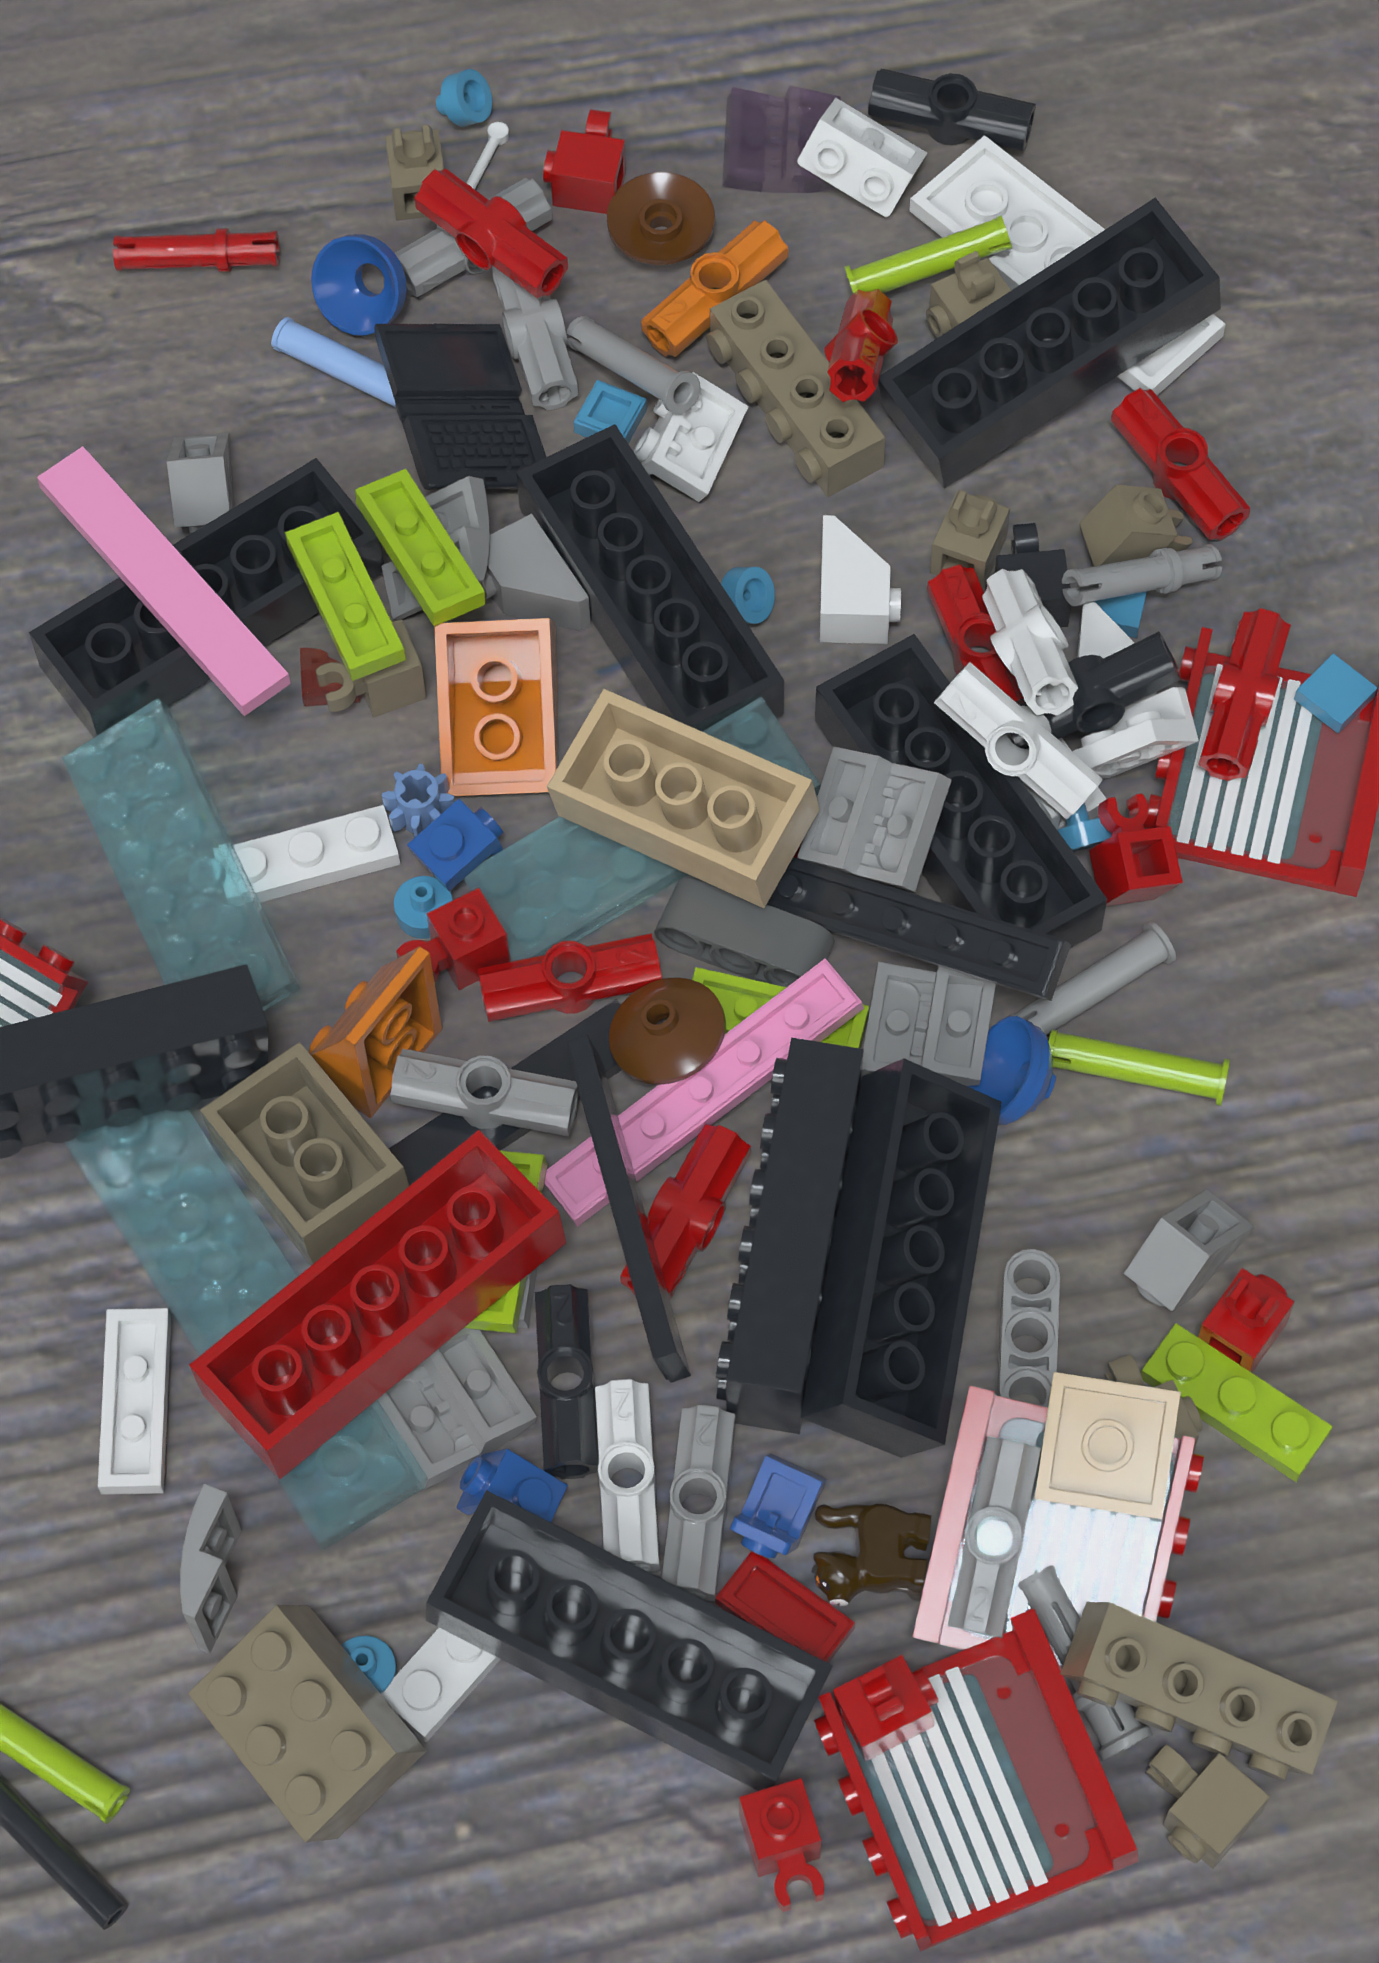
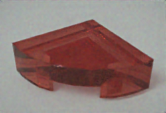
(311, 691)

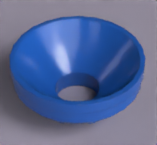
(340, 287)
(1016, 1068)

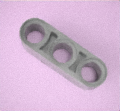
(1032, 1316)

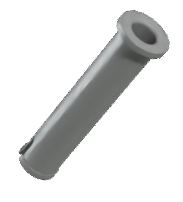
(674, 388)
(1101, 979)

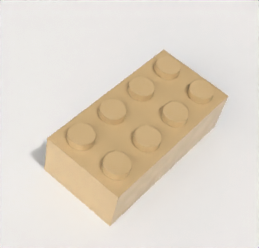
(684, 797)

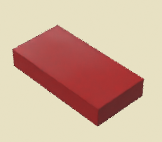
(784, 1607)

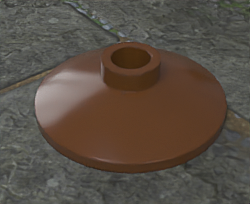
(655, 202)
(678, 1045)

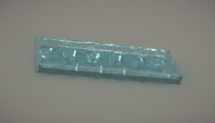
(175, 855)
(574, 880)

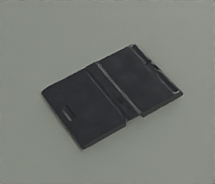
(459, 402)

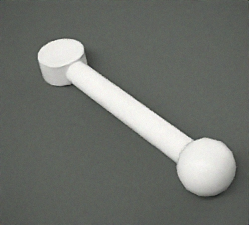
(497, 135)

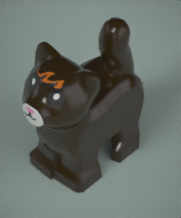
(880, 1560)

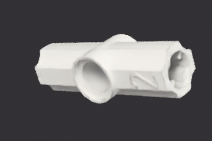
(1029, 642)
(1047, 763)
(623, 1443)

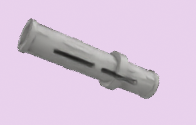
(1161, 571)

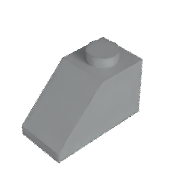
(200, 479)
(531, 577)
(1187, 1250)

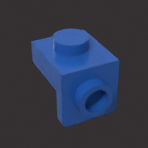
(456, 843)
(513, 1480)
(778, 1507)

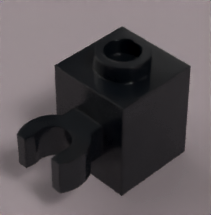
(1043, 568)

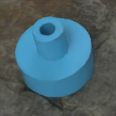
(465, 98)
(751, 592)
(1083, 832)
(416, 899)
(377, 1656)

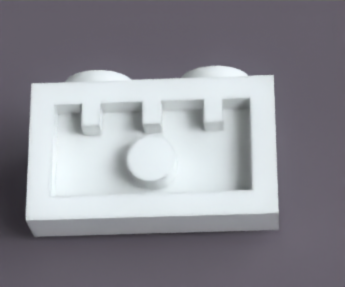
(861, 157)
(692, 445)
(1142, 735)

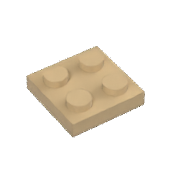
(1107, 1446)

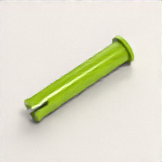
(930, 257)
(1139, 1065)
(60, 1767)

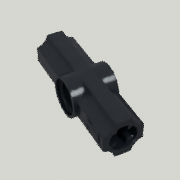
(951, 109)
(1111, 685)
(569, 1415)

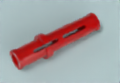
(197, 250)

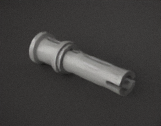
(1113, 1726)

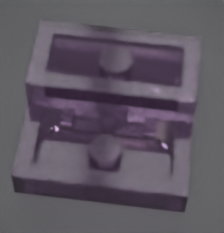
(767, 138)

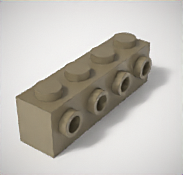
(790, 383)
(1199, 1689)

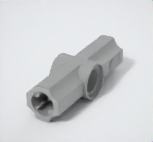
(439, 258)
(539, 341)
(447, 1086)
(704, 1469)
(1002, 1494)

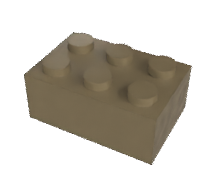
(304, 1151)
(306, 1722)

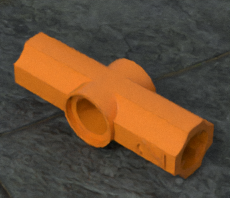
(732, 269)

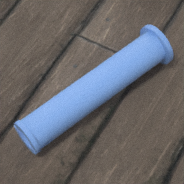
(332, 359)

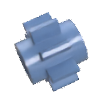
(417, 800)

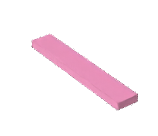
(164, 581)
(678, 1111)

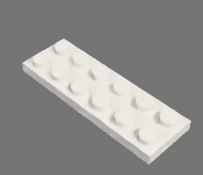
(1041, 231)

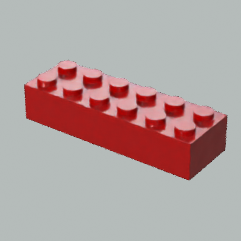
(379, 1303)

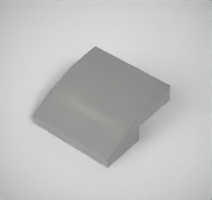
(465, 517)
(875, 818)
(929, 1020)
(456, 1406)
(204, 1580)

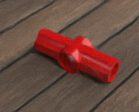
(491, 233)
(860, 345)
(1196, 487)
(967, 624)
(1244, 694)
(533, 985)
(693, 1202)

